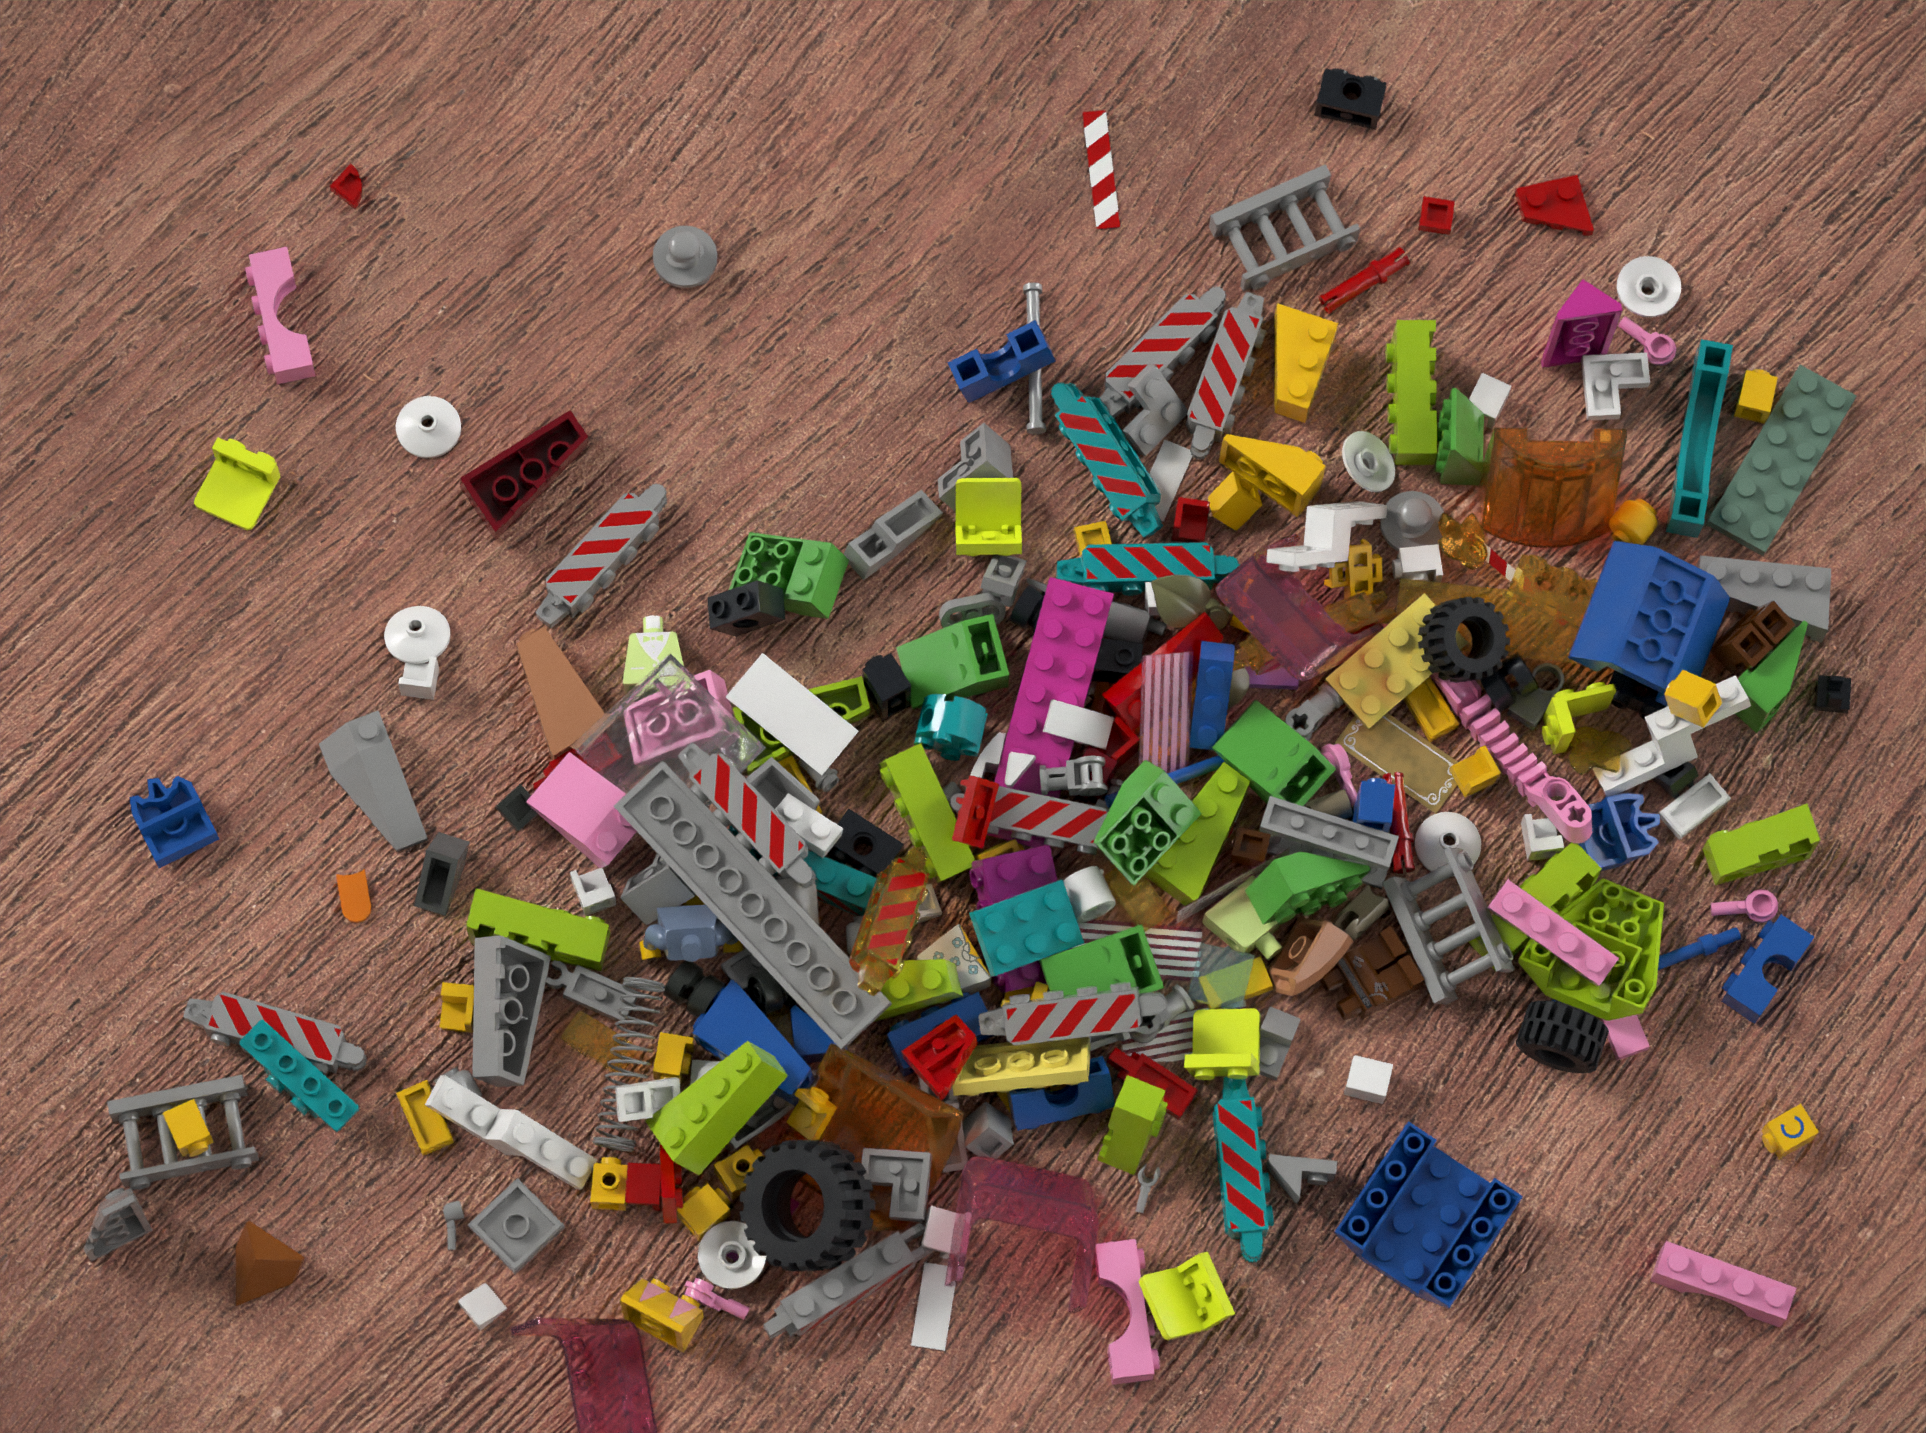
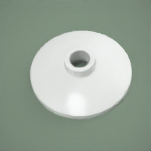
(1649, 273)
(432, 440)
(1368, 461)
(419, 645)
(1430, 835)
(712, 1253)

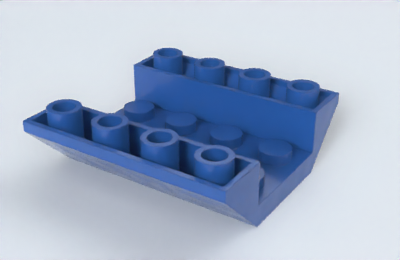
(1650, 617)
(1426, 1218)

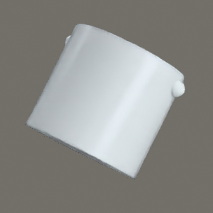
(1089, 894)

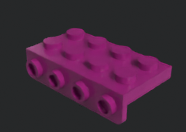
(1007, 877)

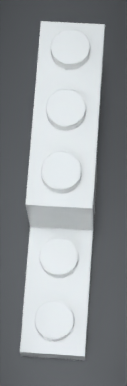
(1326, 535)
(1670, 742)
(511, 1132)

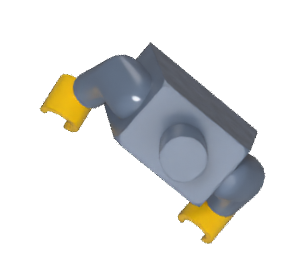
(687, 935)

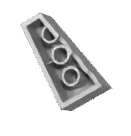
(1796, 589)
(506, 1008)

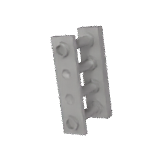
(1283, 197)
(1329, 837)
(1416, 924)
(129, 1110)

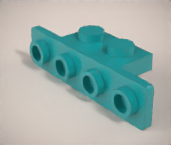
(298, 1077)

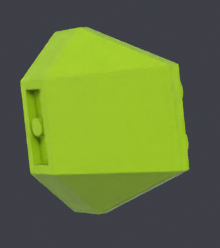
(1624, 925)

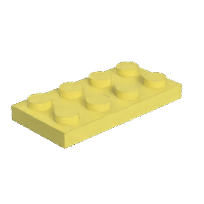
(1386, 666)
(1033, 1065)

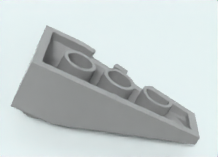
(369, 771)
(116, 1223)

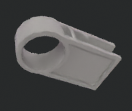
(1533, 707)

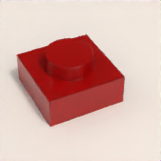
(1436, 215)

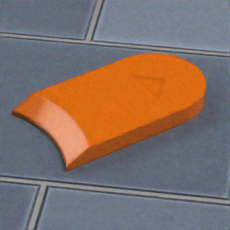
(354, 896)

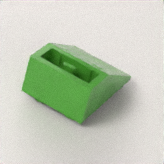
(1460, 441)
(802, 567)
(955, 661)
(1771, 679)
(1273, 756)
(1144, 821)
(1303, 885)
(1105, 962)

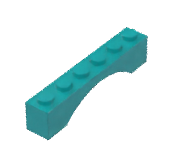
(1698, 438)

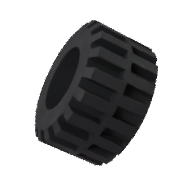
(1486, 633)
(1562, 1036)

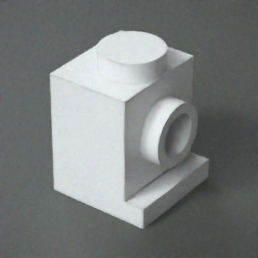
(1418, 563)

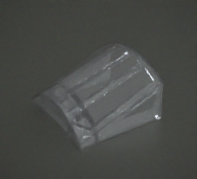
(659, 722)

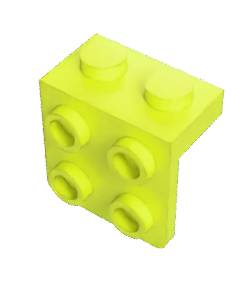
(237, 484)
(988, 516)
(1569, 704)
(1225, 1044)
(1186, 1297)

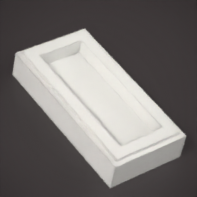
(1694, 806)

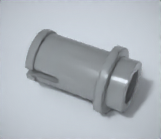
(825, 781)

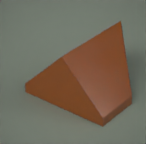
(263, 1264)

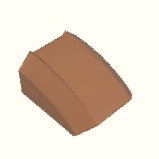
(1307, 955)

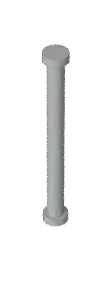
(1036, 424)

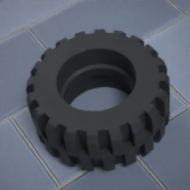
(845, 1205)

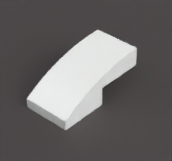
(1078, 724)
(990, 757)
(644, 1098)

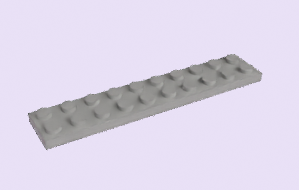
(751, 904)

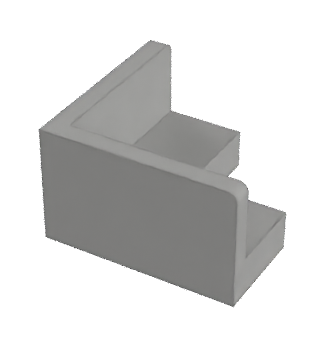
(982, 456)
(776, 782)
(653, 889)

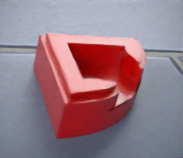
(348, 186)

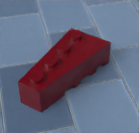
(520, 474)

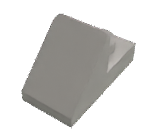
(1003, 577)
(1275, 1040)
(1290, 1170)

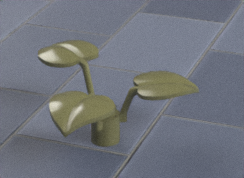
(1181, 601)

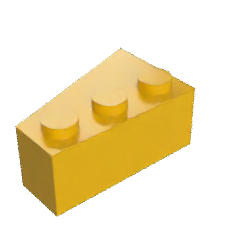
(1300, 359)

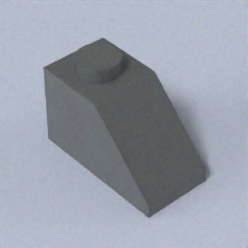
(441, 873)

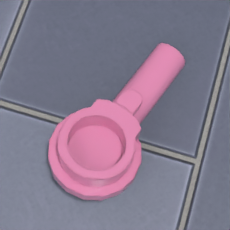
(1658, 347)
(1339, 759)
(1759, 906)
(702, 1293)

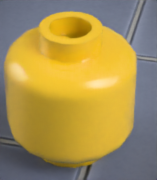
(1633, 522)

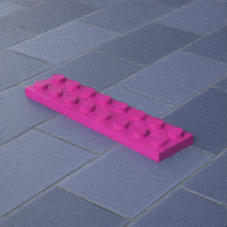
(1056, 669)

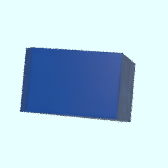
(808, 1037)

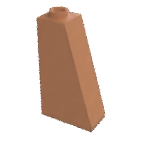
(559, 694)

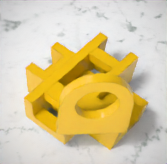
(1359, 576)

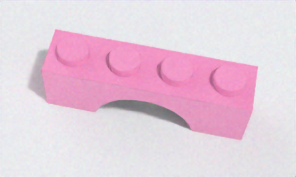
(273, 280)
(1553, 932)
(1119, 1269)
(1698, 1273)

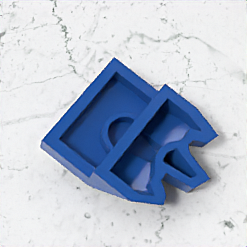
(172, 820)
(1620, 831)

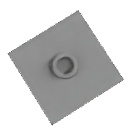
(516, 1226)

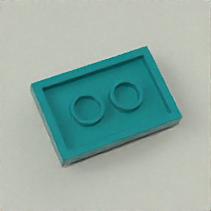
(1026, 928)

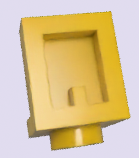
(811, 1112)

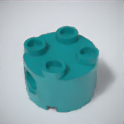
(951, 726)

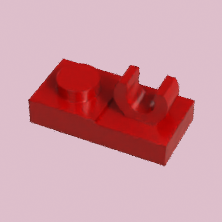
(975, 811)

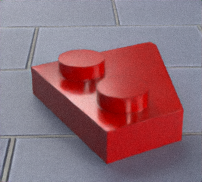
(1555, 204)
(941, 1054)

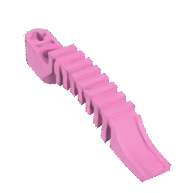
(1568, 815)

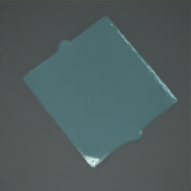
(1220, 977)

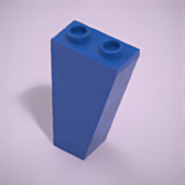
(736, 1020)

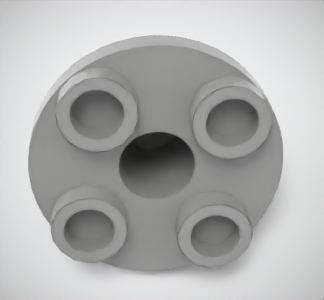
(685, 257)
(1411, 520)

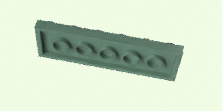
(1781, 460)

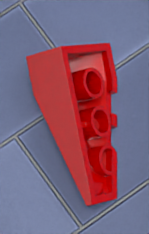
(1125, 695)

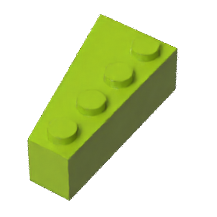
(926, 811)
(1191, 859)
(547, 930)

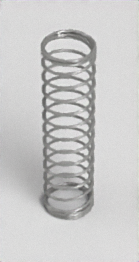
(617, 1142)

